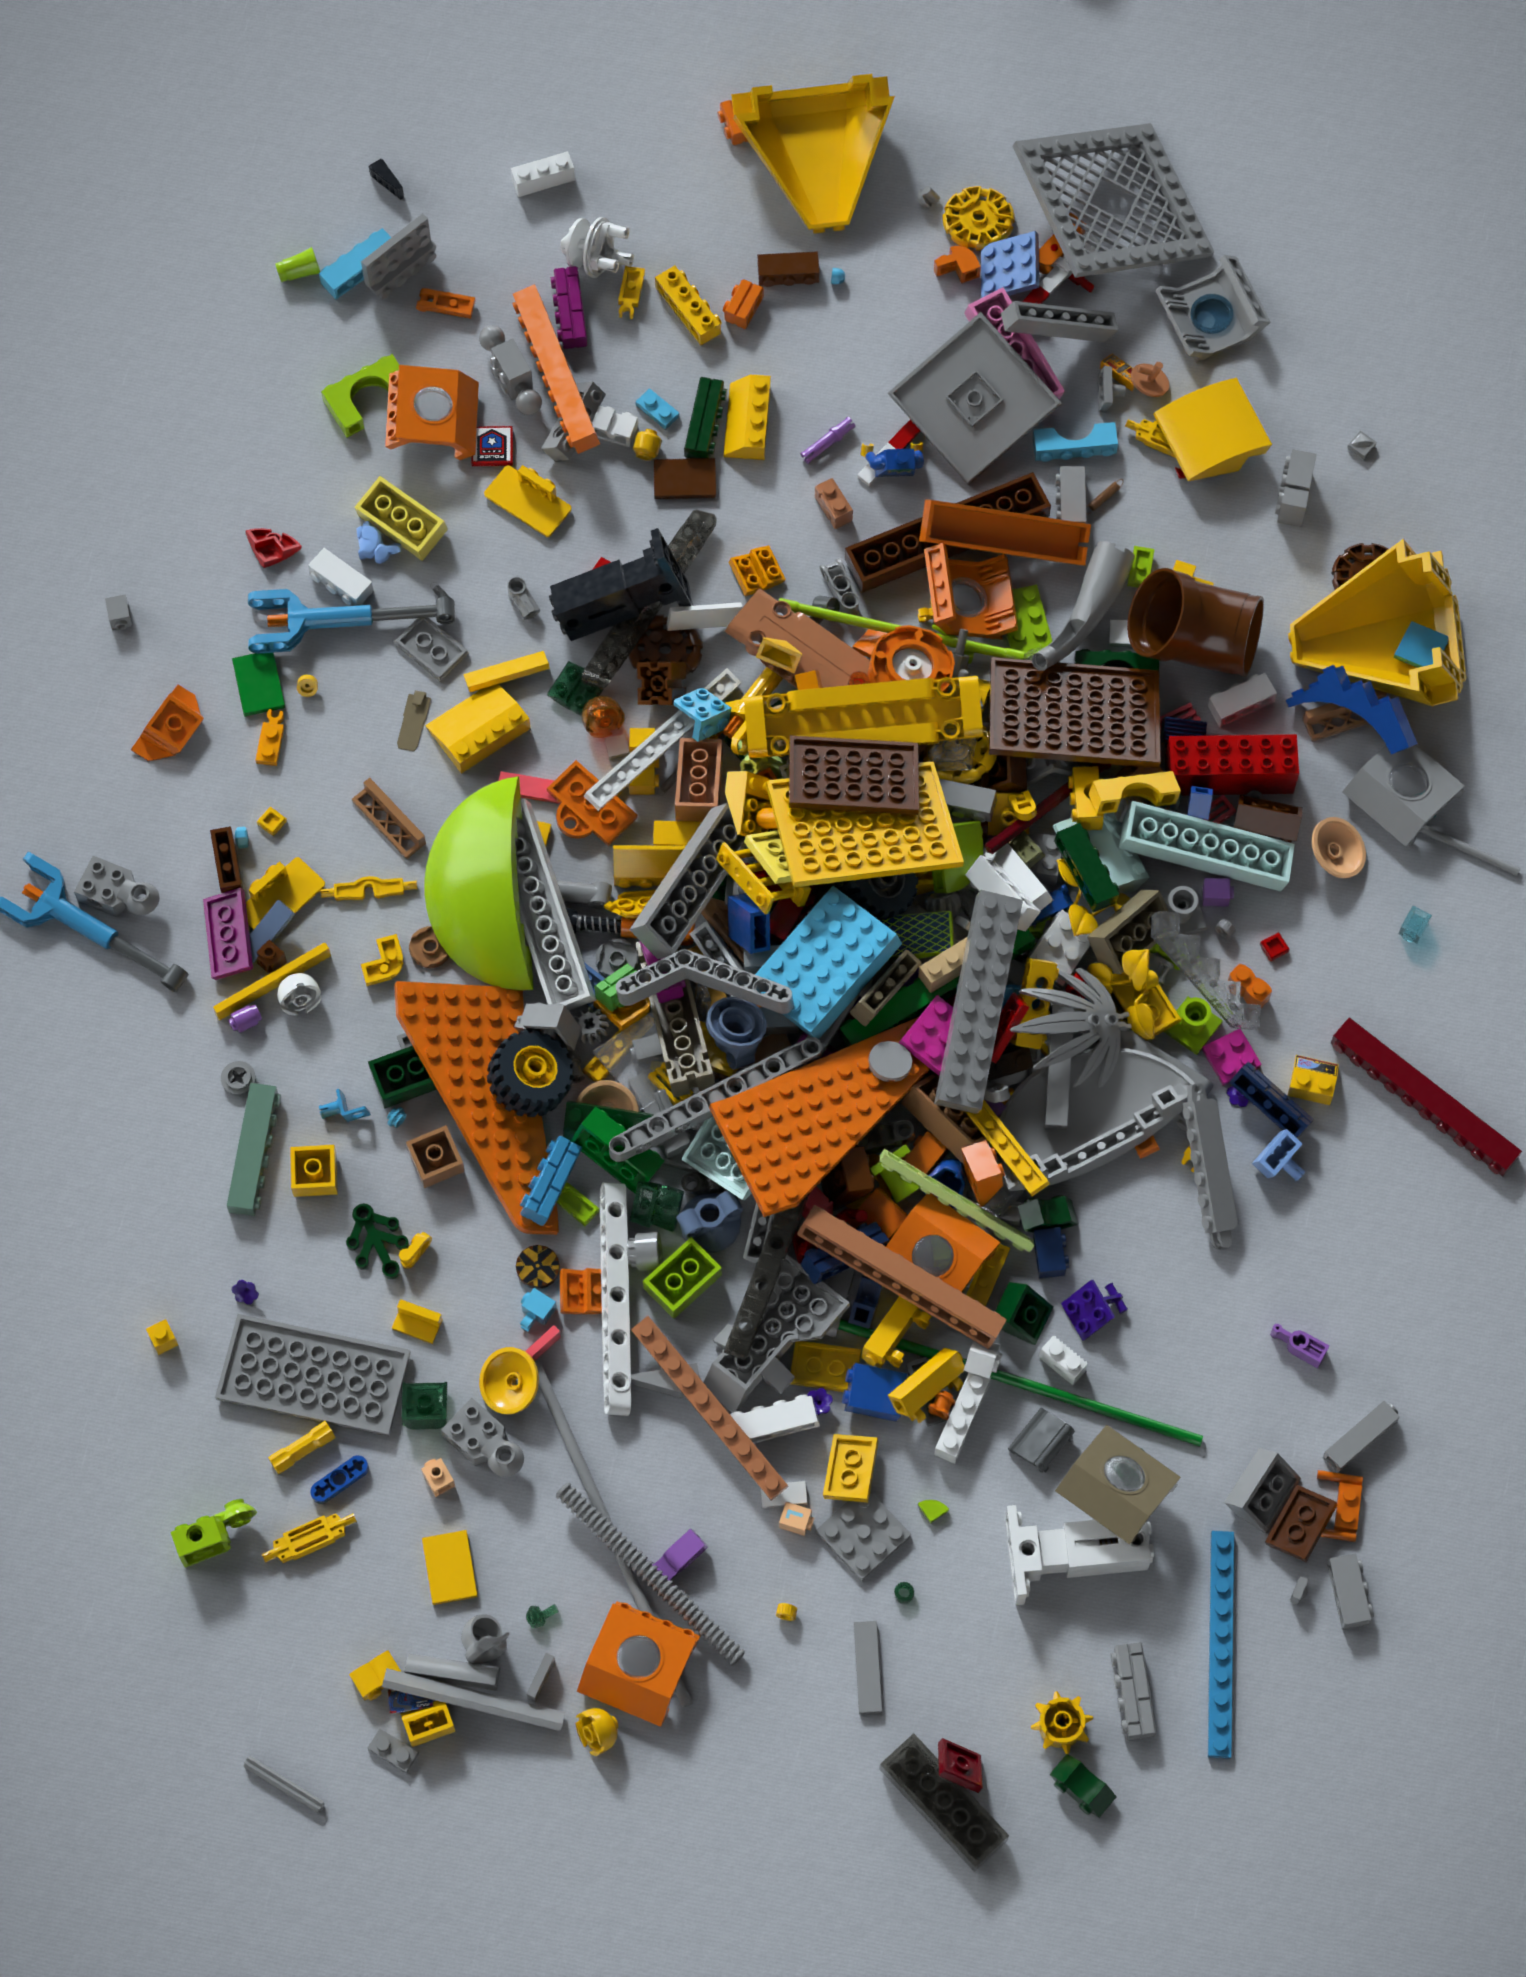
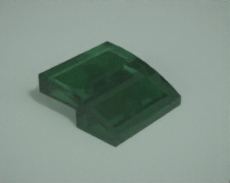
(656, 1205)

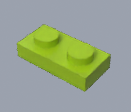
(1141, 566)

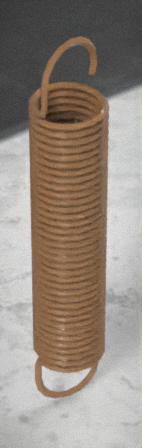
(1105, 495)

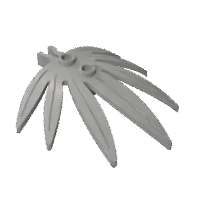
(1097, 1020)

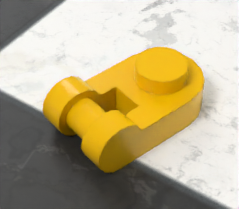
(1023, 805)
(417, 1248)

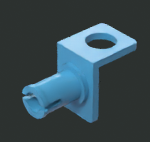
(340, 1106)

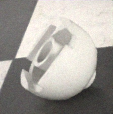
(298, 993)

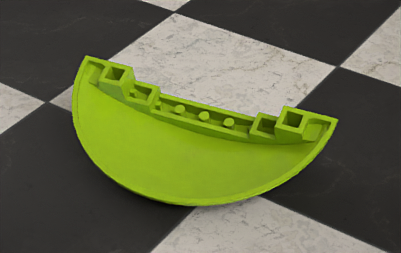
(475, 888)

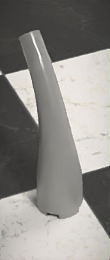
(1099, 590)

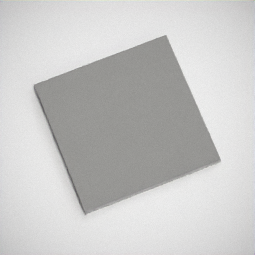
(974, 398)

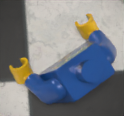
(894, 461)

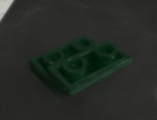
(571, 691)

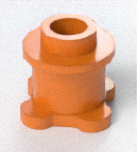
(942, 1405)

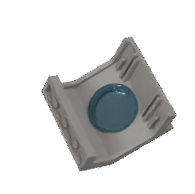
(1214, 310)

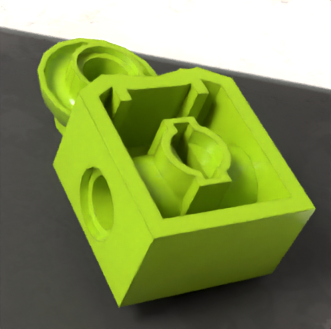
(212, 1533)

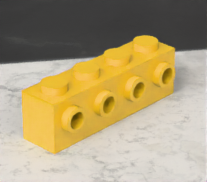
(688, 305)

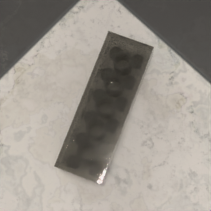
(944, 1803)

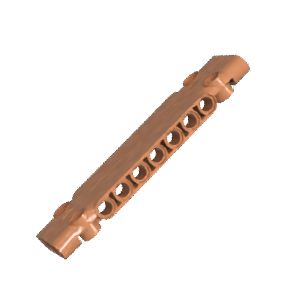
(818, 646)

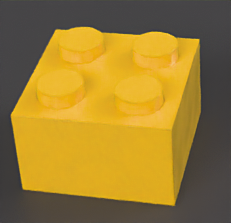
(313, 1170)

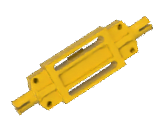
(1150, 435)
(309, 1538)

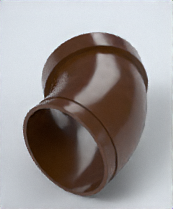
(1195, 623)

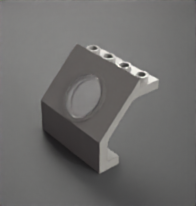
(1403, 791)

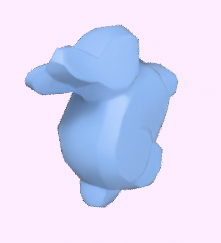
(372, 544)

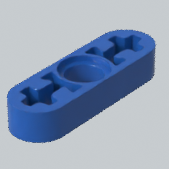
(339, 1488)

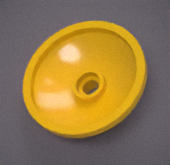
(499, 1378)

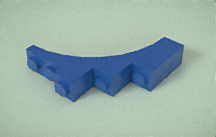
(1383, 714)

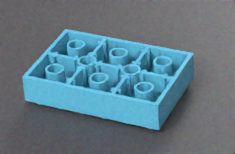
(829, 960)

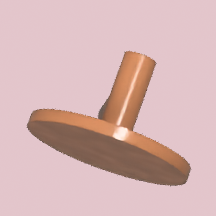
(1150, 379)

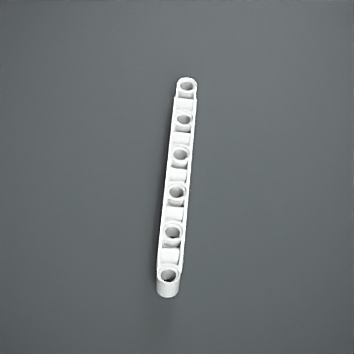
(615, 1314)

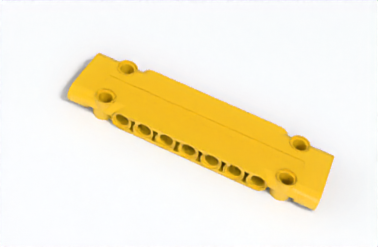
(871, 711)

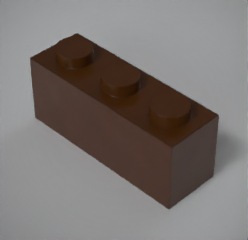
(788, 268)
(226, 859)

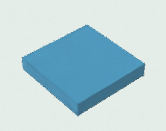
(1418, 644)

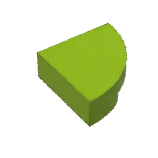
(932, 1509)

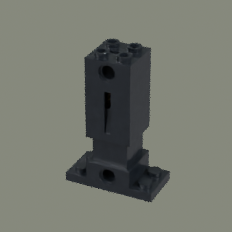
(619, 591)

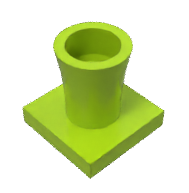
(1196, 1024)
(898, 1187)

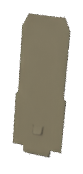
(413, 720)

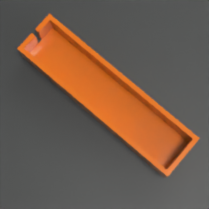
(1004, 532)

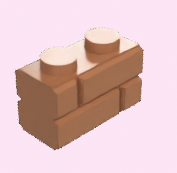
(833, 503)

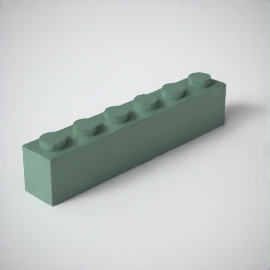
(253, 1149)

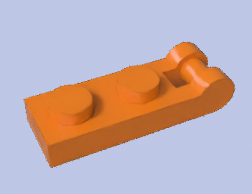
(446, 303)

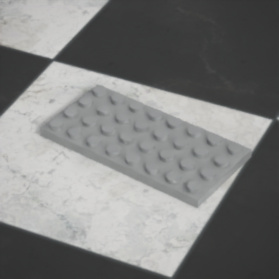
(313, 1375)

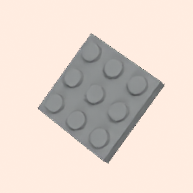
(863, 1535)

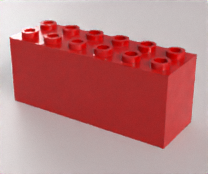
(1234, 763)

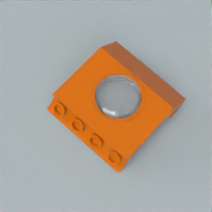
(432, 409)
(971, 594)
(943, 1242)
(637, 1663)

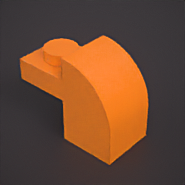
(959, 260)

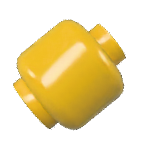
(647, 444)

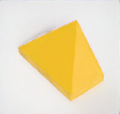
(779, 654)

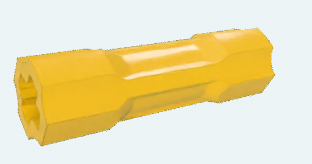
(314, 1439)

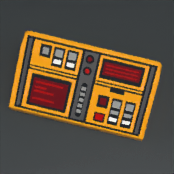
(1120, 370)

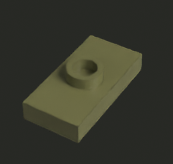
(1026, 849)

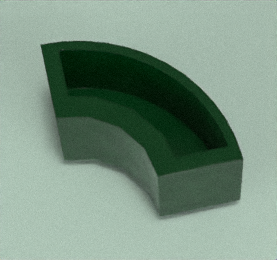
(1047, 1214)
(1082, 1786)

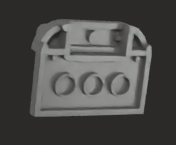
(399, 258)

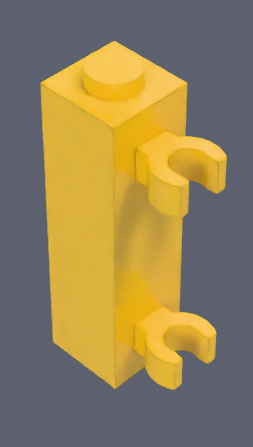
(890, 1332)
(927, 1382)

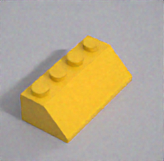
(747, 417)
(643, 864)

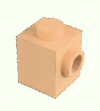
(437, 1476)

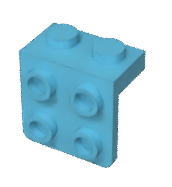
(707, 710)

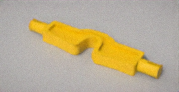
(381, 888)

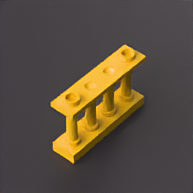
(755, 887)

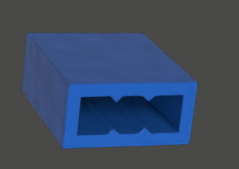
(748, 924)
(870, 1389)

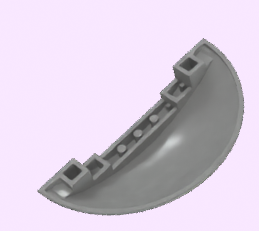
(1102, 1121)

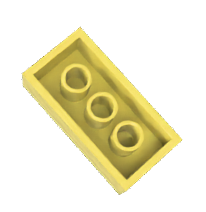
(401, 518)

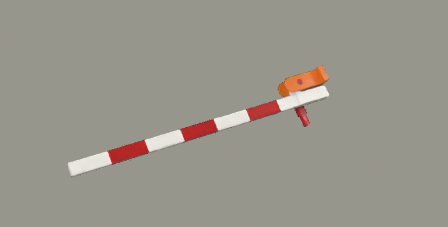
(1050, 262)

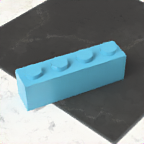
(347, 270)

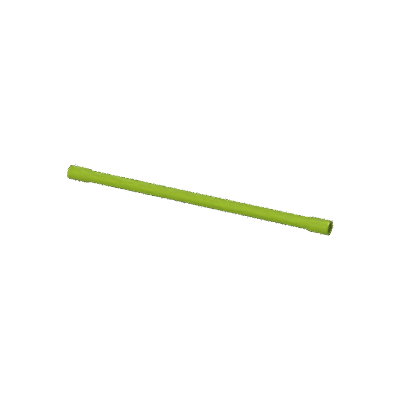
(889, 627)

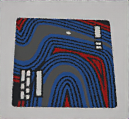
(406, 1702)

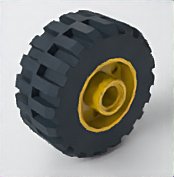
(530, 1073)

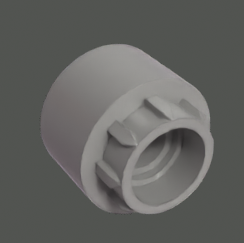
(645, 1251)

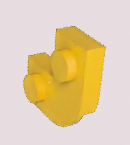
(389, 964)

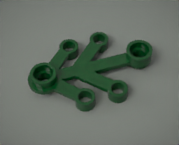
(375, 1238)

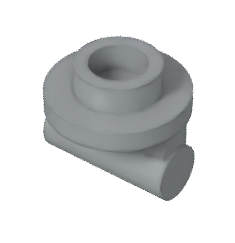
(927, 197)

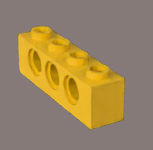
(1033, 970)

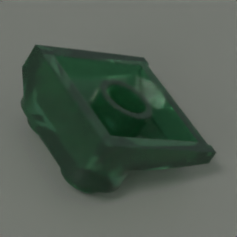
(424, 1405)

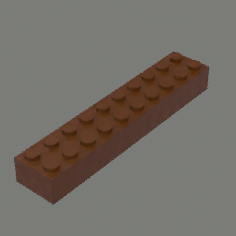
(900, 551)

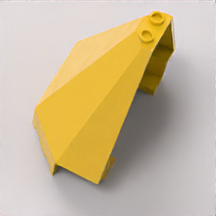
(817, 142)
(1369, 616)

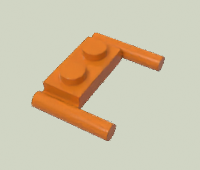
(1348, 1505)

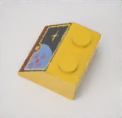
(1313, 1080)

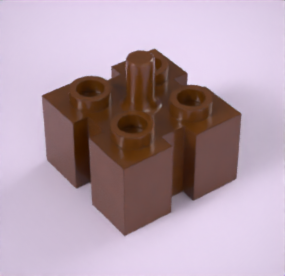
(660, 682)

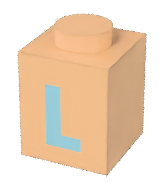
(796, 1519)

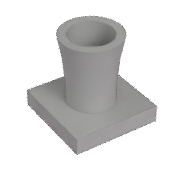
(1185, 901)

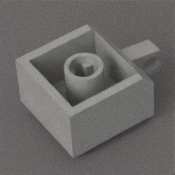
(550, 1020)

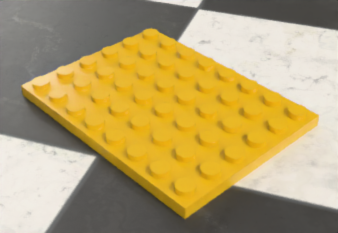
(865, 845)

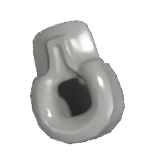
(483, 1639)

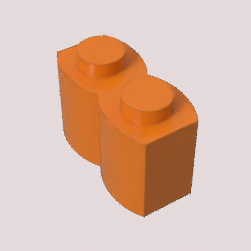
(1252, 988)

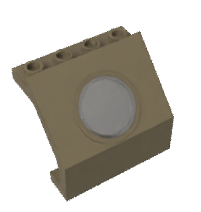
(1117, 1484)

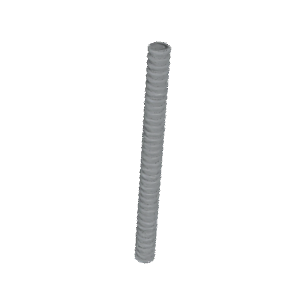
(650, 1573)

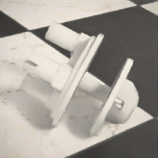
(594, 246)

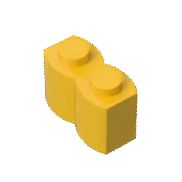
(370, 1676)

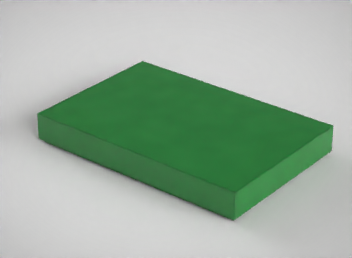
(258, 683)

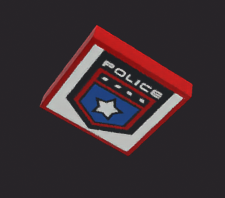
(493, 446)

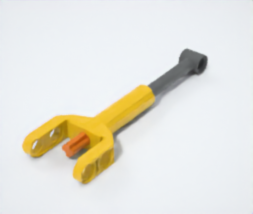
(764, 685)

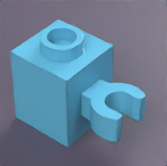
(537, 1307)

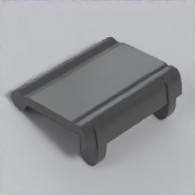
(1042, 1439)

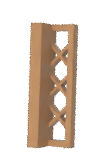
(1328, 712)
(392, 811)

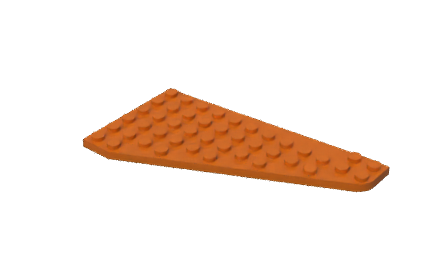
(455, 1037)
(808, 1120)

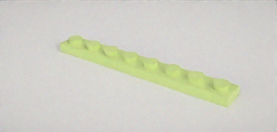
(963, 1205)

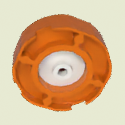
(909, 655)

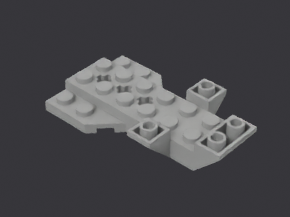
(811, 1318)

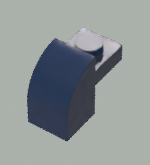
(866, 1303)

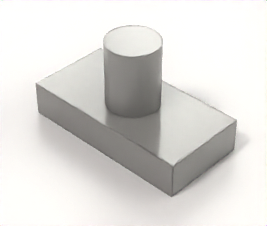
(1107, 390)

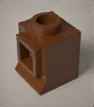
(270, 957)

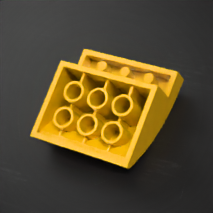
(1212, 430)

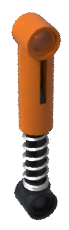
(610, 925)

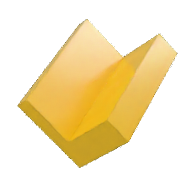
(417, 1321)

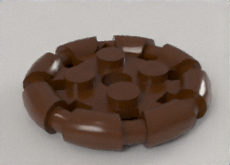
(1356, 553)
(673, 639)

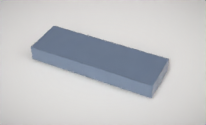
(270, 927)

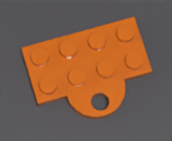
(570, 791)

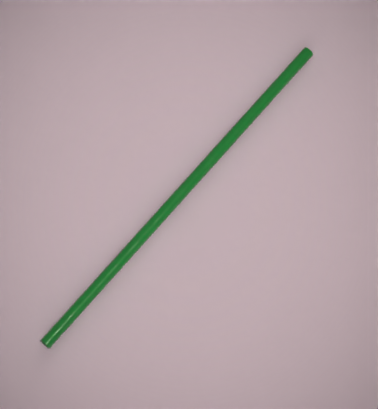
(1046, 1391)

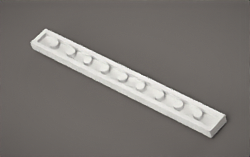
(654, 746)

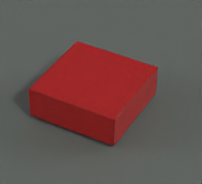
(1274, 946)

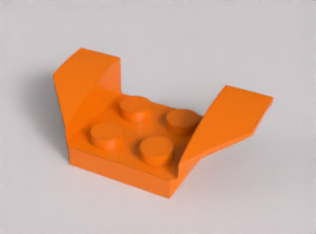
(170, 726)

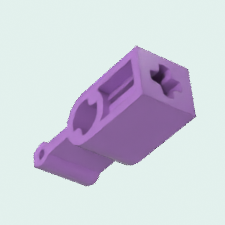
(1312, 1349)
(681, 1554)

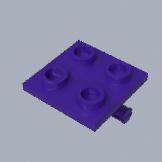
(1091, 1310)

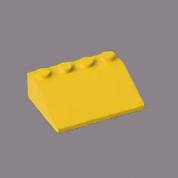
(479, 726)

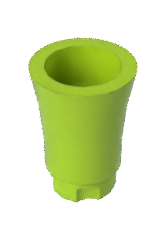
(298, 266)

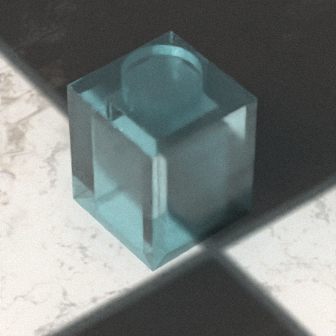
(1414, 925)

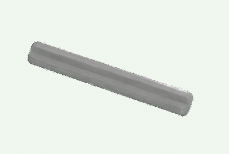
(283, 1784)

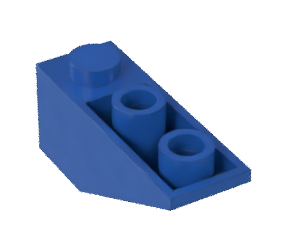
(1199, 802)

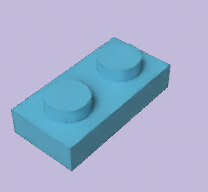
(657, 409)

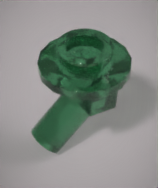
(536, 1617)

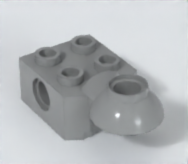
(113, 889)
(482, 1439)

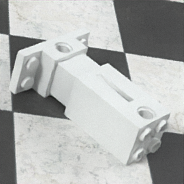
(1077, 1549)

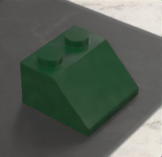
(1024, 1312)

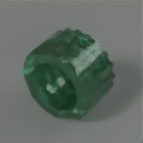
(905, 1585)

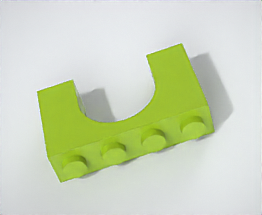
(339, 396)

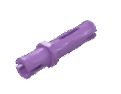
(834, 435)

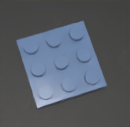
(1011, 264)

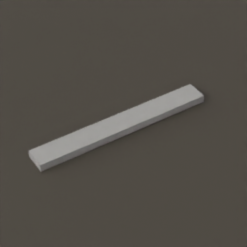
(473, 1699)

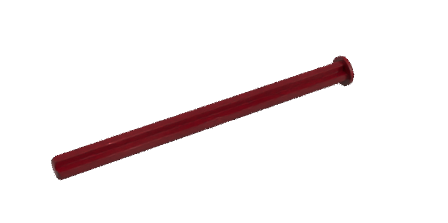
(1042, 809)

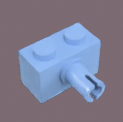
(1279, 1155)

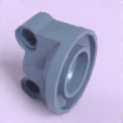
(736, 1029)
(712, 1235)

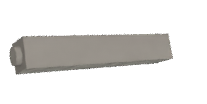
(1058, 1080)

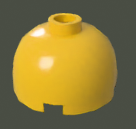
(597, 1730)

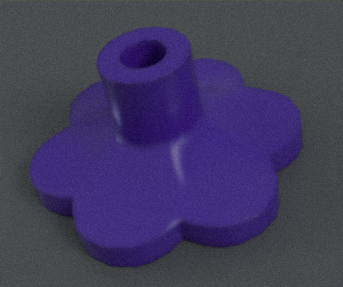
(1236, 1097)
(245, 1292)
(822, 1397)

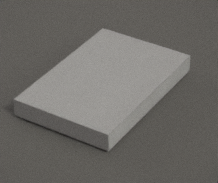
(431, 647)

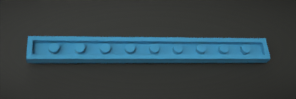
(1220, 1644)

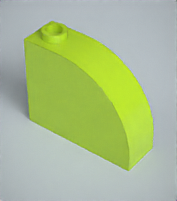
(971, 845)

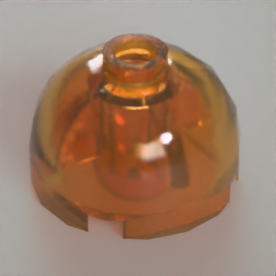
(602, 716)

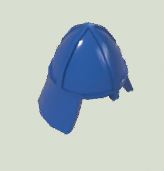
(951, 1174)

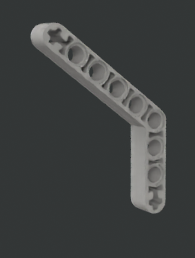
(633, 989)

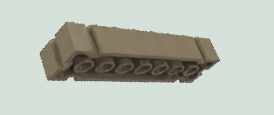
(681, 1040)

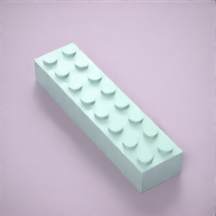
(1206, 846)

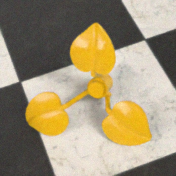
(1079, 917)
(1136, 965)

